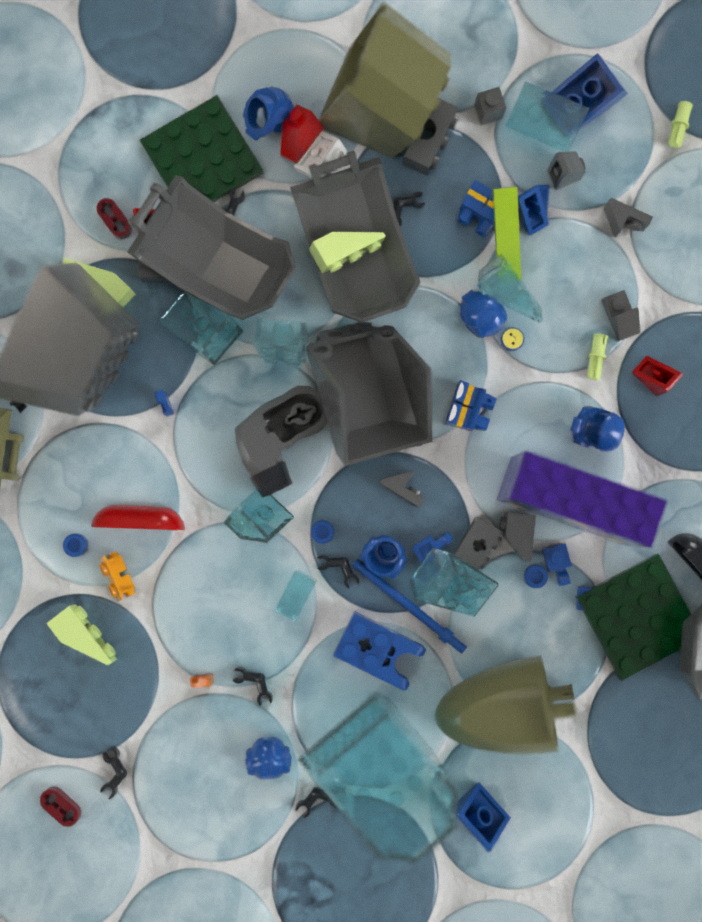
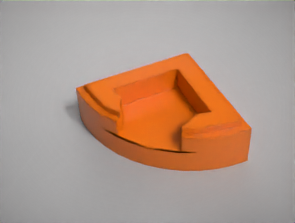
(201, 681)

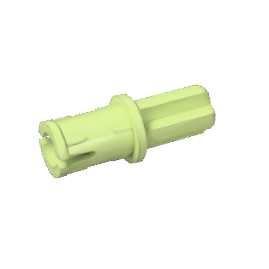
(680, 124)
(597, 356)

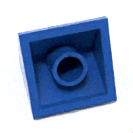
(482, 816)

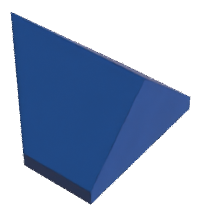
(534, 208)

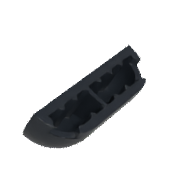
(690, 550)

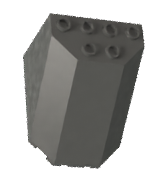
(371, 390)

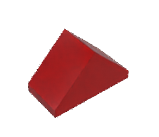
(656, 375)

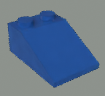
(592, 87)

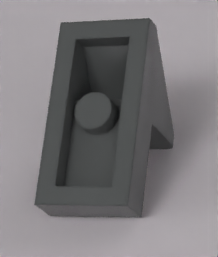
(621, 213)
(621, 315)
(397, 485)

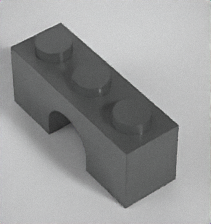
(423, 153)

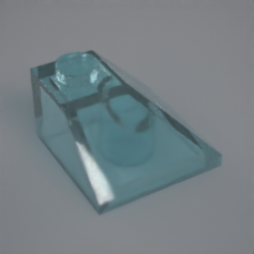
(258, 518)

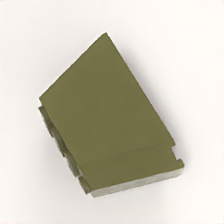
(387, 84)

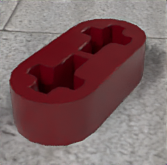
(110, 221)
(65, 803)

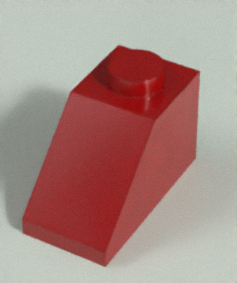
(299, 133)

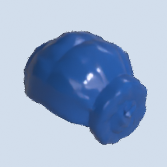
(384, 556)
(268, 758)

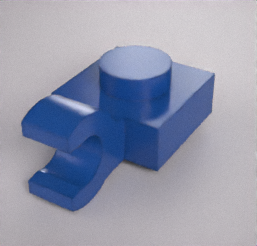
(424, 547)
(557, 560)

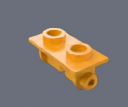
(112, 568)

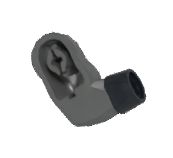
(275, 429)

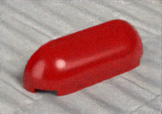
(138, 518)

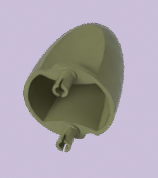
(506, 709)

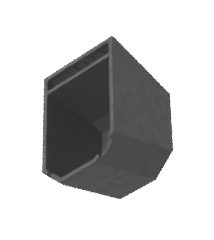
(65, 342)

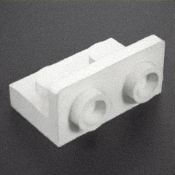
(321, 151)

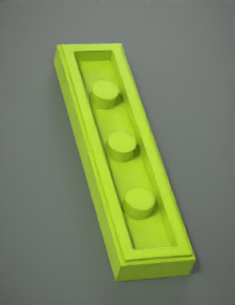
(507, 226)

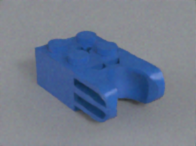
(381, 655)

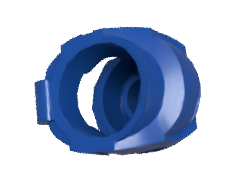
(276, 109)
(482, 314)
(603, 429)

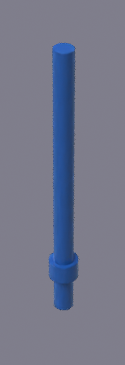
(444, 634)

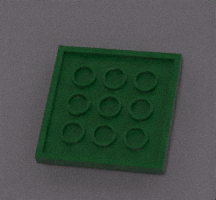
(203, 150)
(636, 616)

